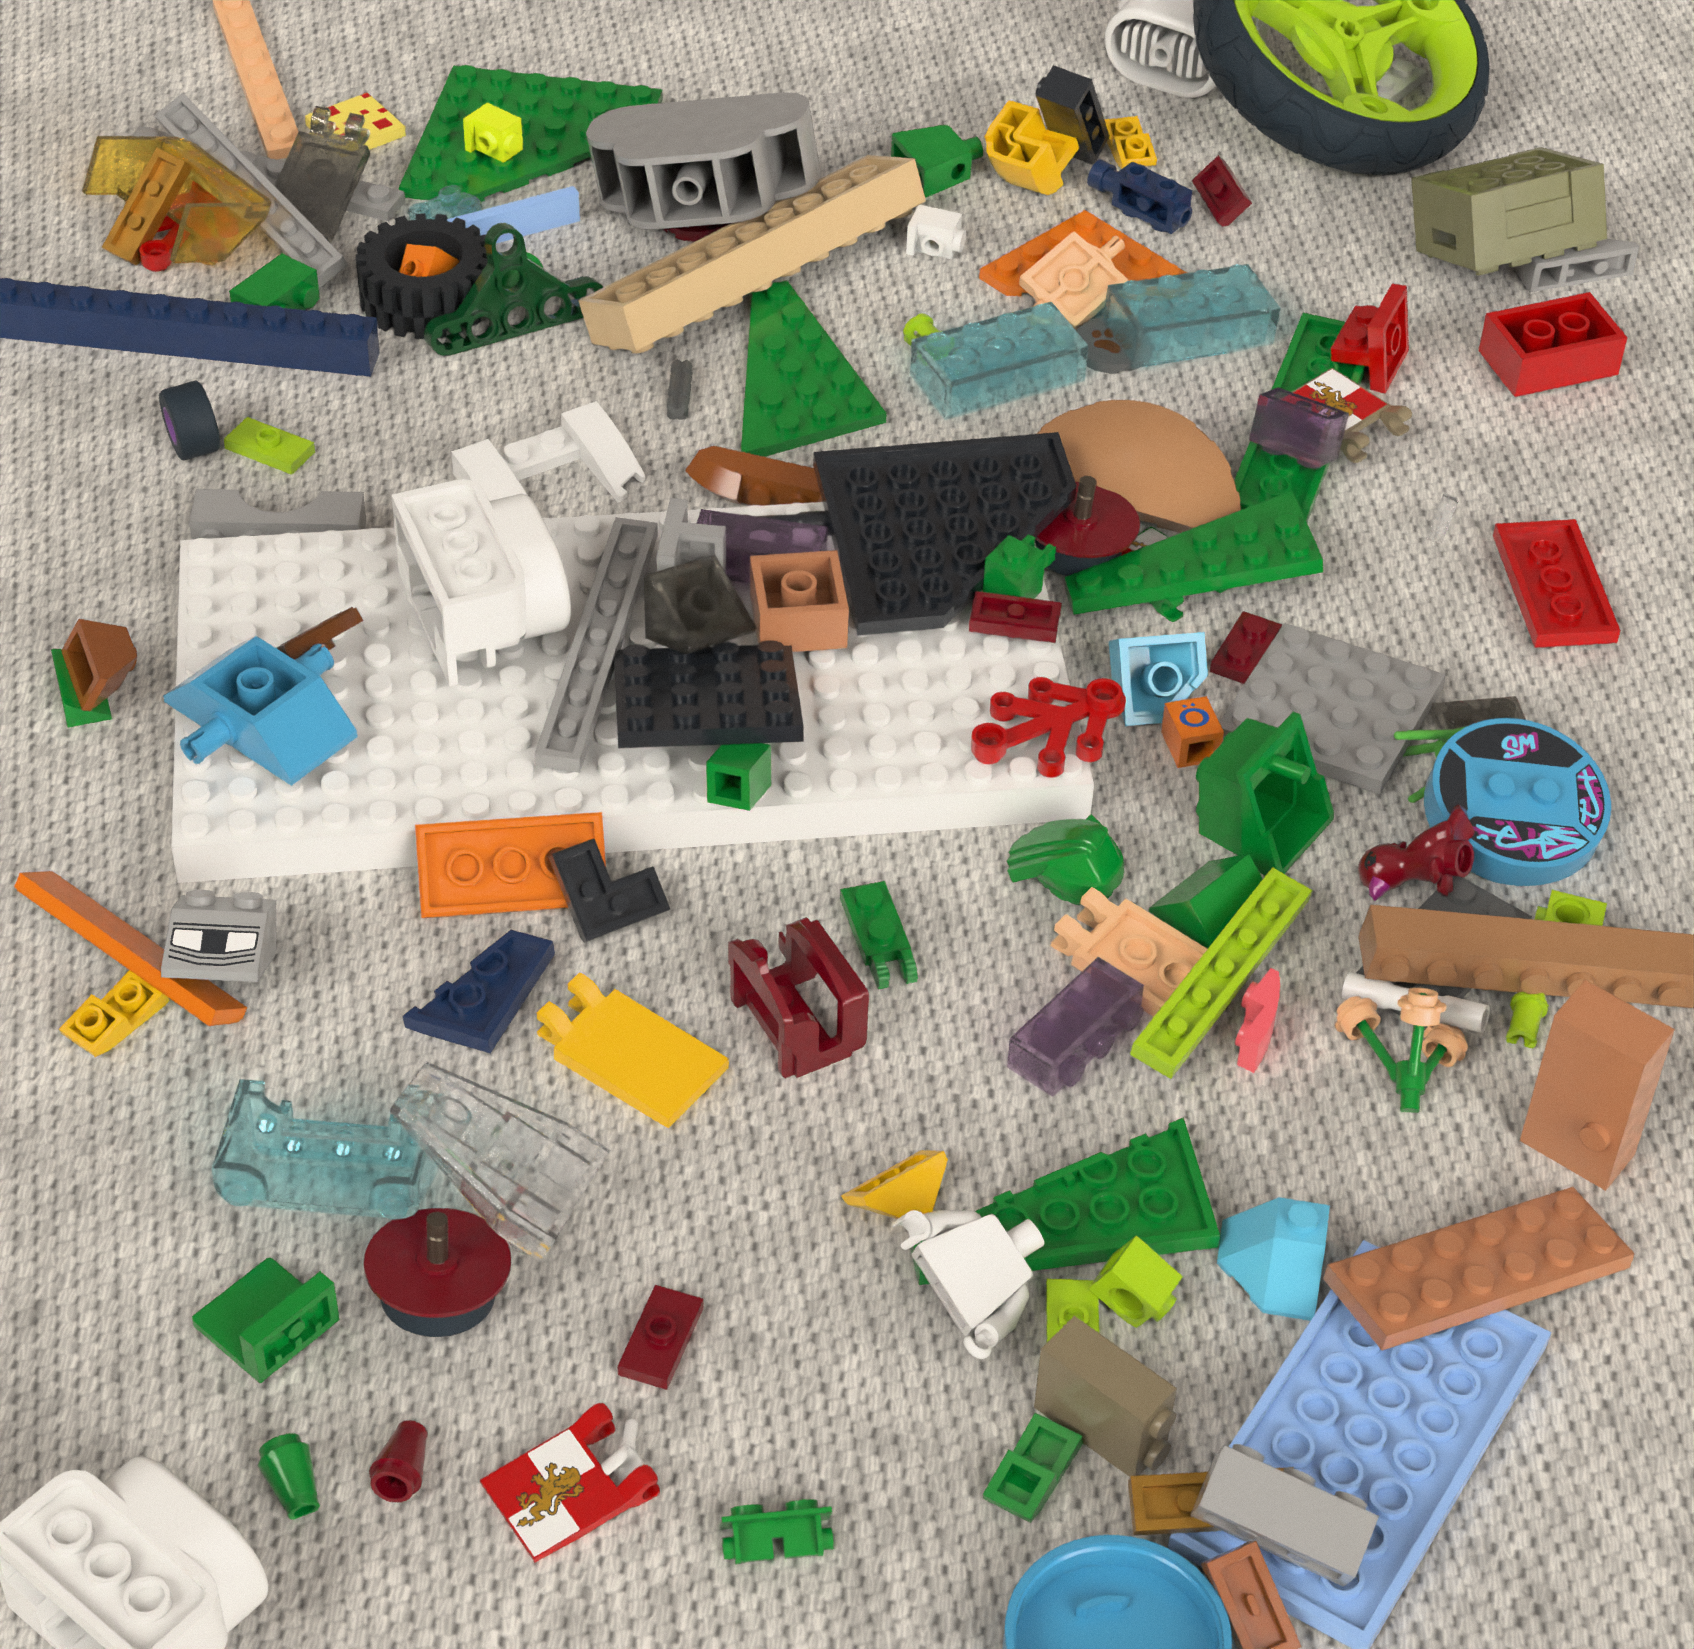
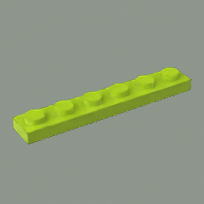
(1220, 973)

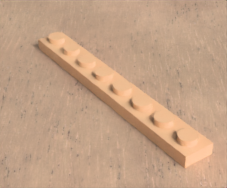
(257, 76)

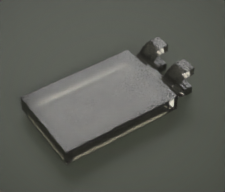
(325, 170)

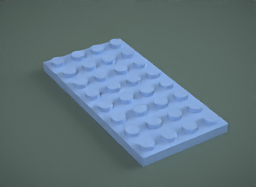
(1388, 1429)

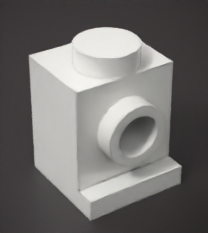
(935, 232)

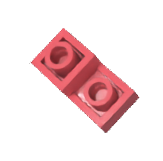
(1260, 1014)

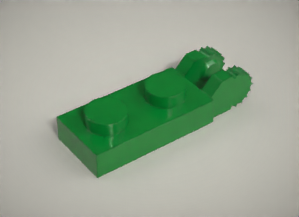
(878, 931)

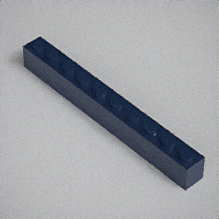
(188, 327)

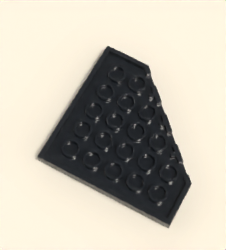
(928, 514)

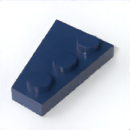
(486, 997)

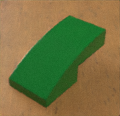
(1033, 1468)

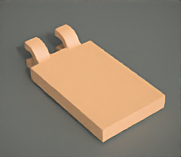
(1130, 942)

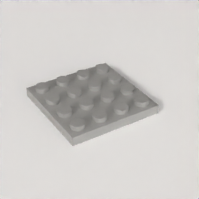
(1346, 700)

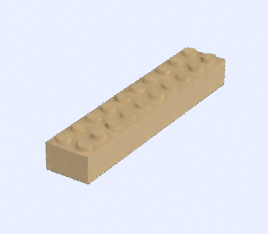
(751, 254)

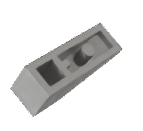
(1603, 262)

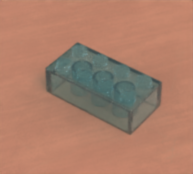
(1190, 315)
(998, 360)

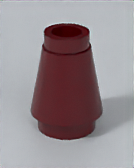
(400, 1463)

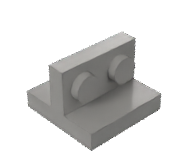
(687, 541)

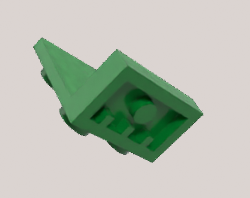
(268, 1317)

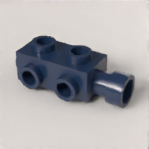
(1144, 194)

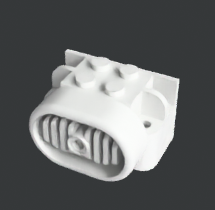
(1158, 47)
(478, 570)
(127, 1563)

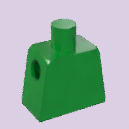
(939, 155)

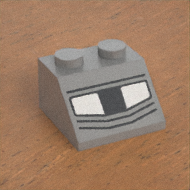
(220, 937)

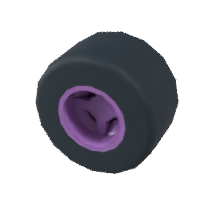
(189, 420)

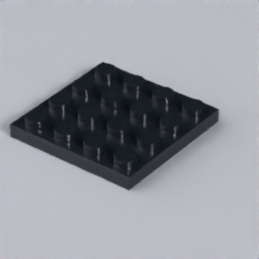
(707, 696)

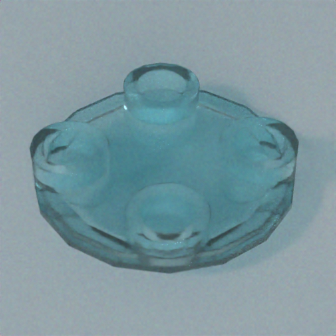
(449, 203)

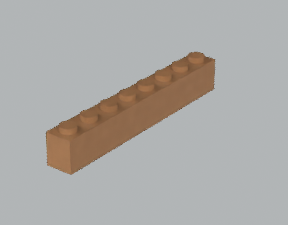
(1526, 955)

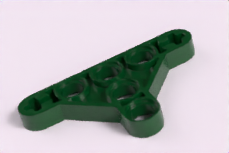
(493, 301)

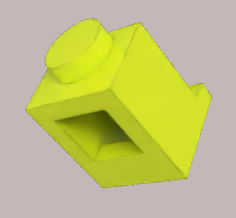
(493, 132)

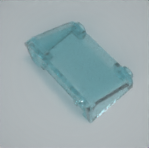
(316, 1164)

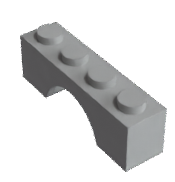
(225, 514)

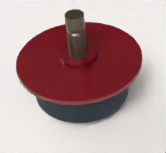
(1090, 529)
(437, 1270)

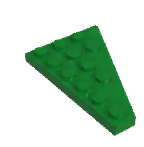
(798, 379)

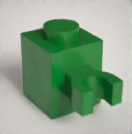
(1017, 567)

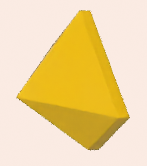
(903, 1187)

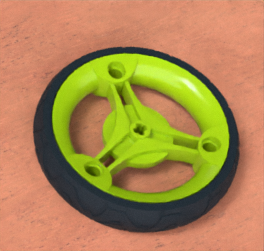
(1352, 53)

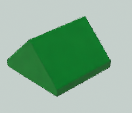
(1209, 898)

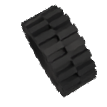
(413, 301)

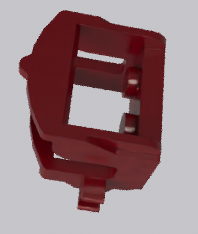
(782, 1011)

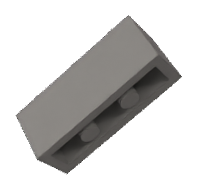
(1285, 1514)

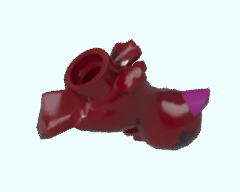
(1430, 857)

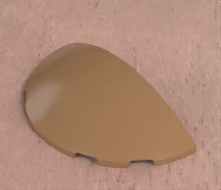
(1151, 460)

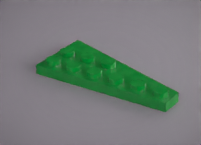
(1111, 1198)

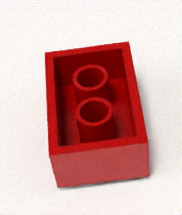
(1552, 344)

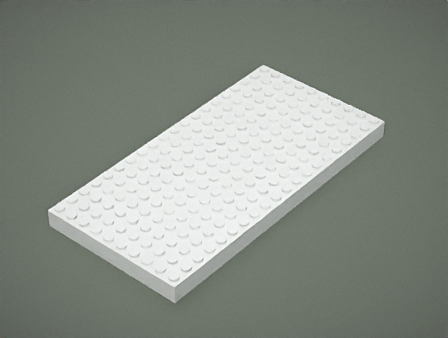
(877, 756)

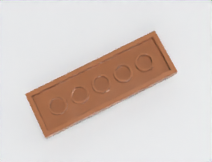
(1477, 1267)

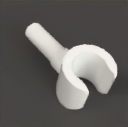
(625, 1458)

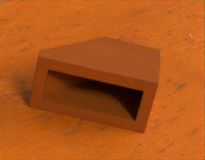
(98, 660)

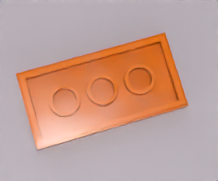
(497, 863)

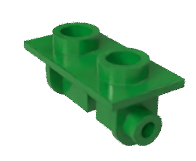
(797, 1526)

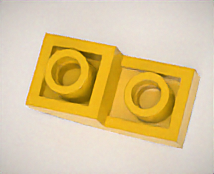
(1129, 142)
(106, 1022)

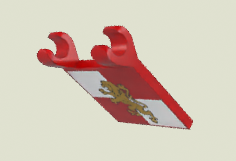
(561, 1489)

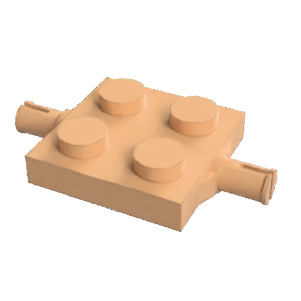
(1075, 277)

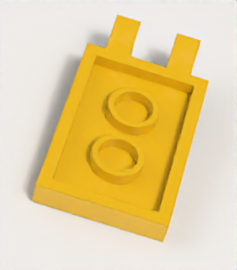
(630, 1051)

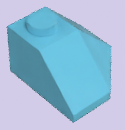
(1157, 672)
(1277, 1254)

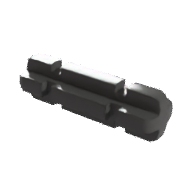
(679, 390)

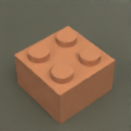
(800, 600)

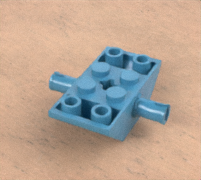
(265, 709)

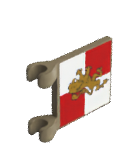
(1363, 409)

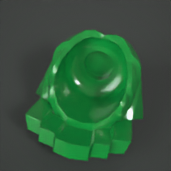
(1068, 858)

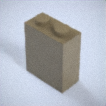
(1105, 1398)

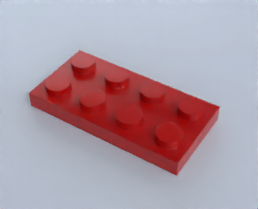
(1556, 583)

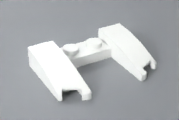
(583, 434)

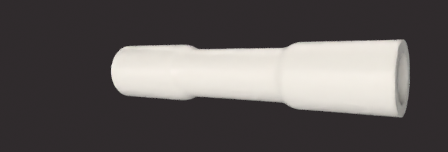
(1385, 994)

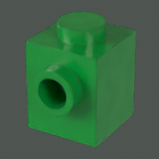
(738, 775)

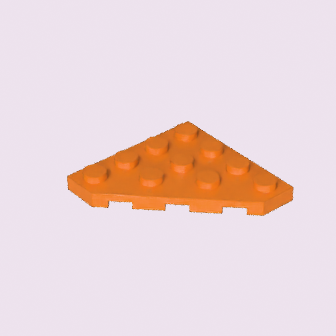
(1134, 262)

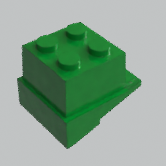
(1263, 794)

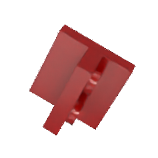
(1376, 338)

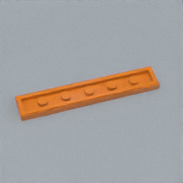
(127, 946)

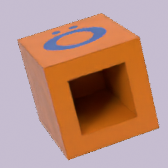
(1191, 730)

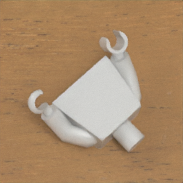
(974, 1269)

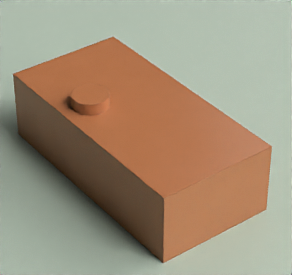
(1596, 1084)

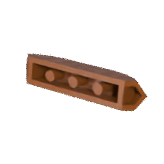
(753, 478)

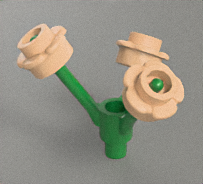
(1440, 1045)

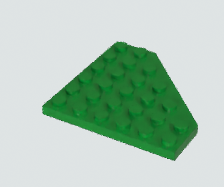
(553, 122)

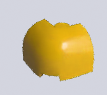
(1026, 151)

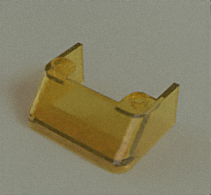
(212, 208)

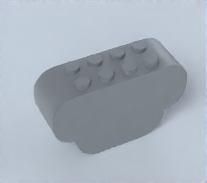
(703, 158)

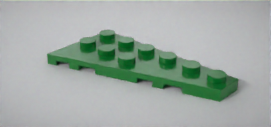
(1229, 552)

